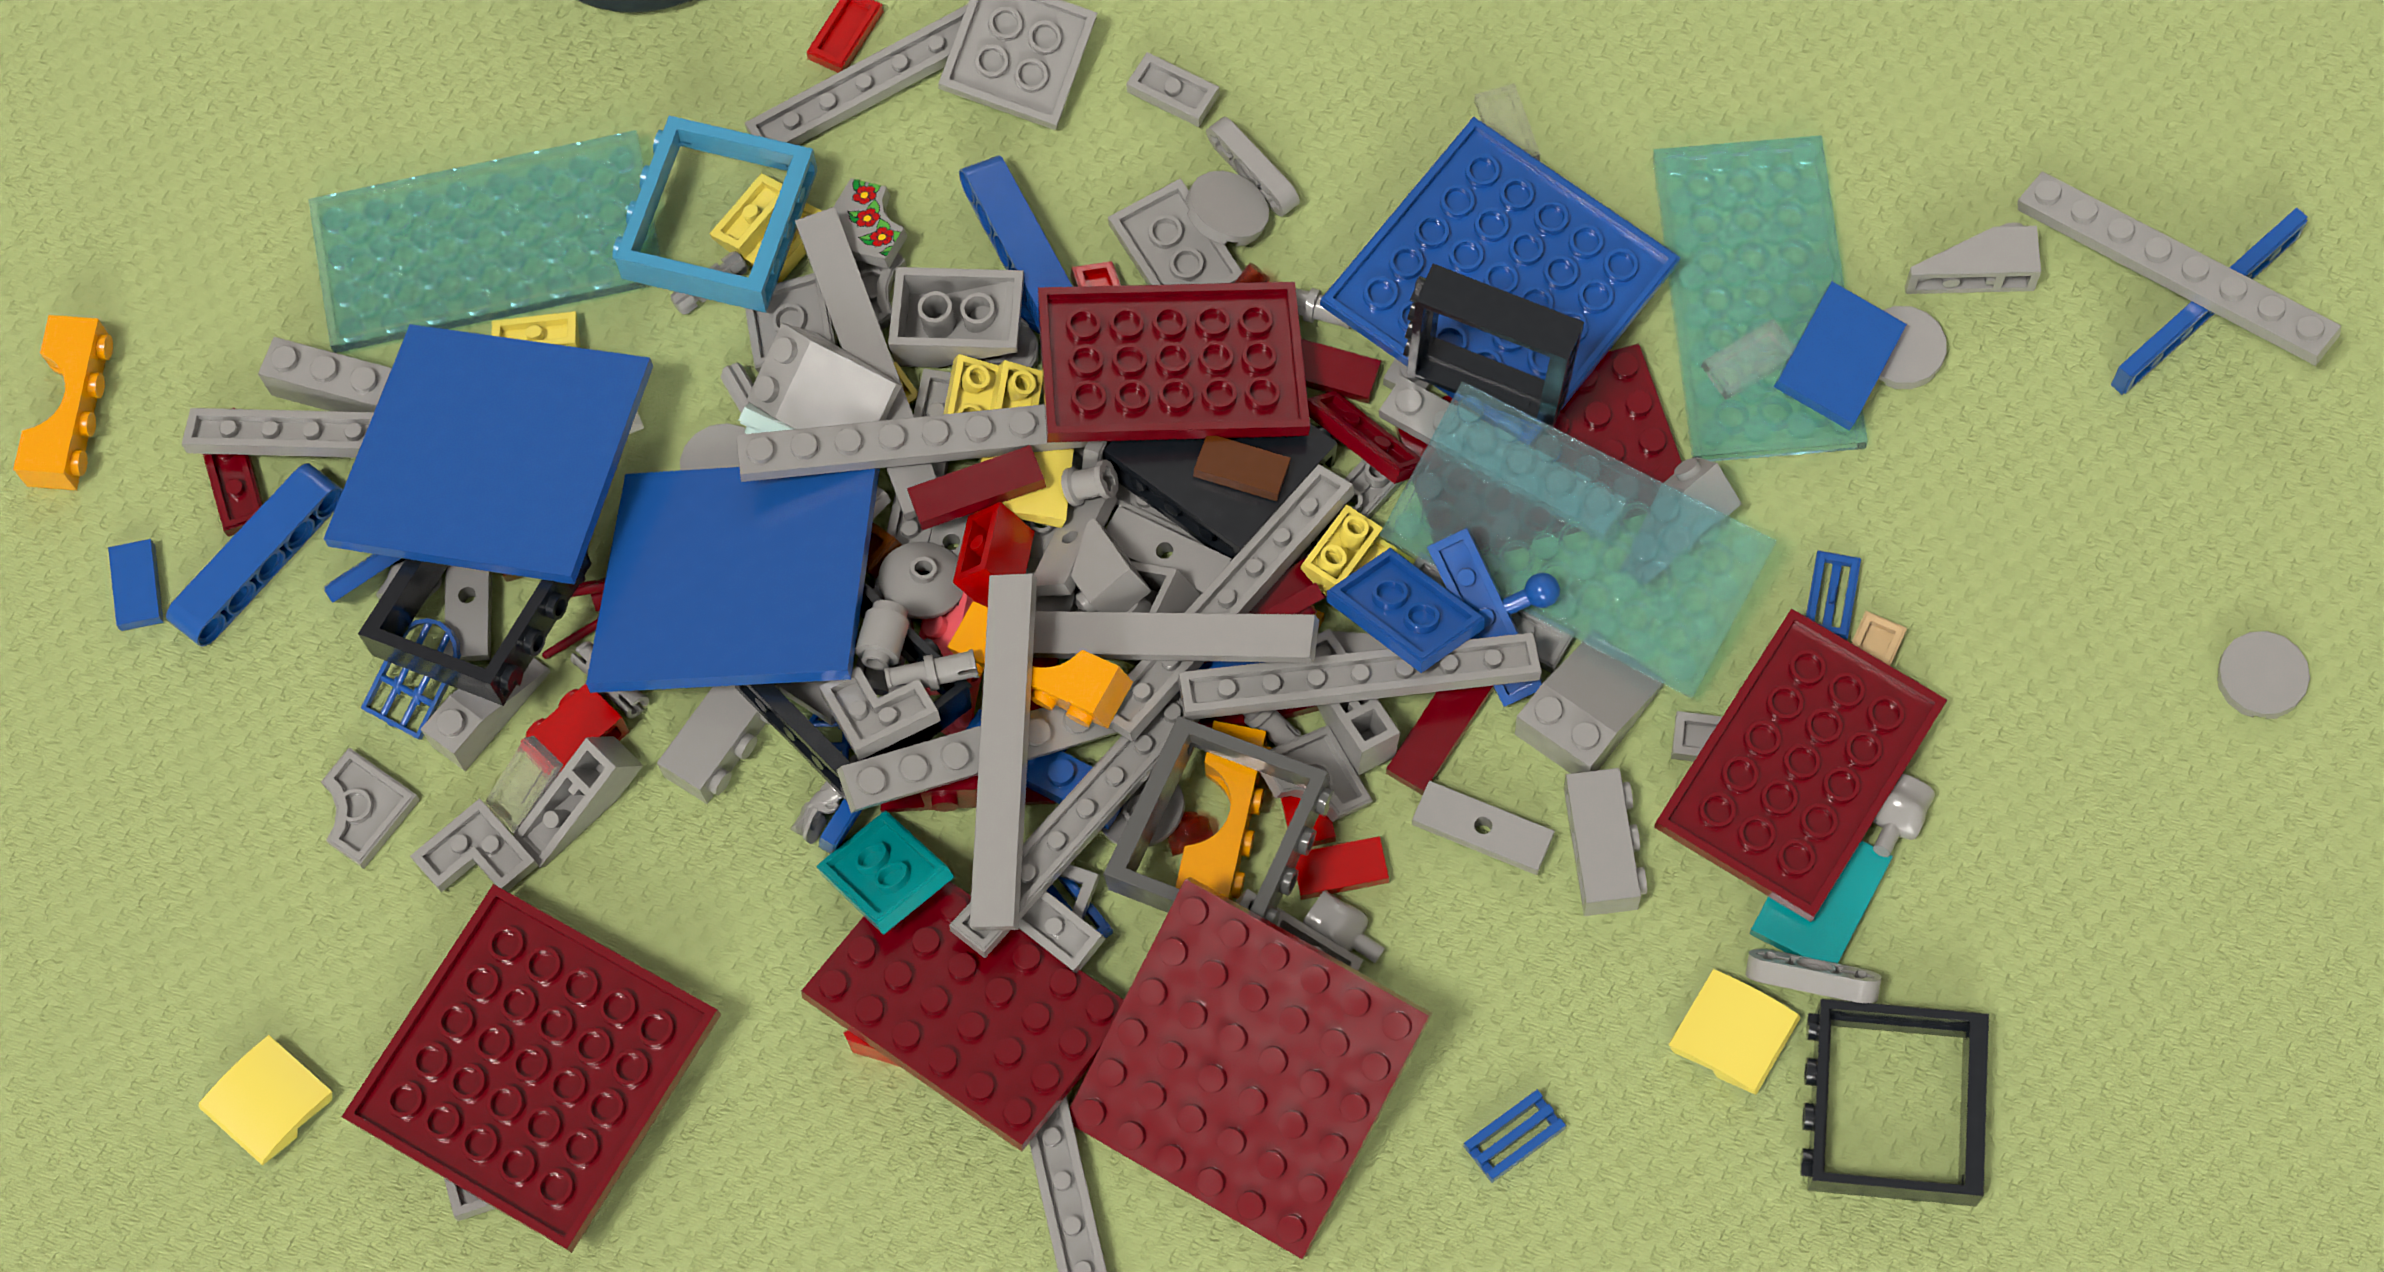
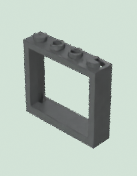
(1299, 838)

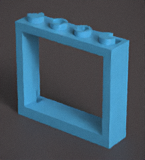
(700, 281)

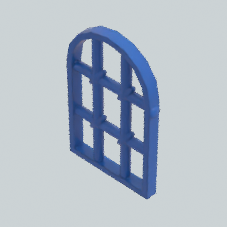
(398, 686)

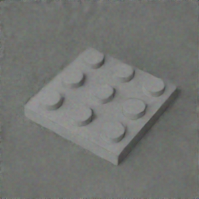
(1018, 56)

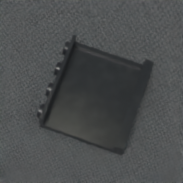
(1213, 513)

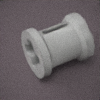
(1089, 483)

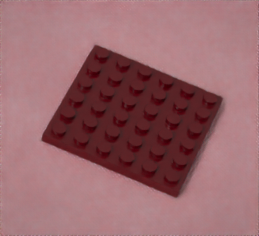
(532, 1067)
(1247, 1067)

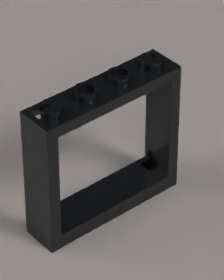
(1502, 316)
(406, 595)
(816, 747)
(1966, 1025)

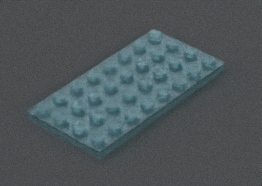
(477, 241)
(1752, 250)
(1634, 559)

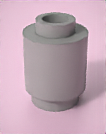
(882, 634)

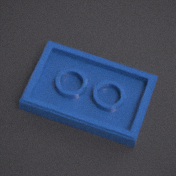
(1840, 355)
(1405, 610)

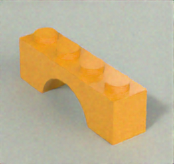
(55, 450)
(1083, 685)
(1219, 858)

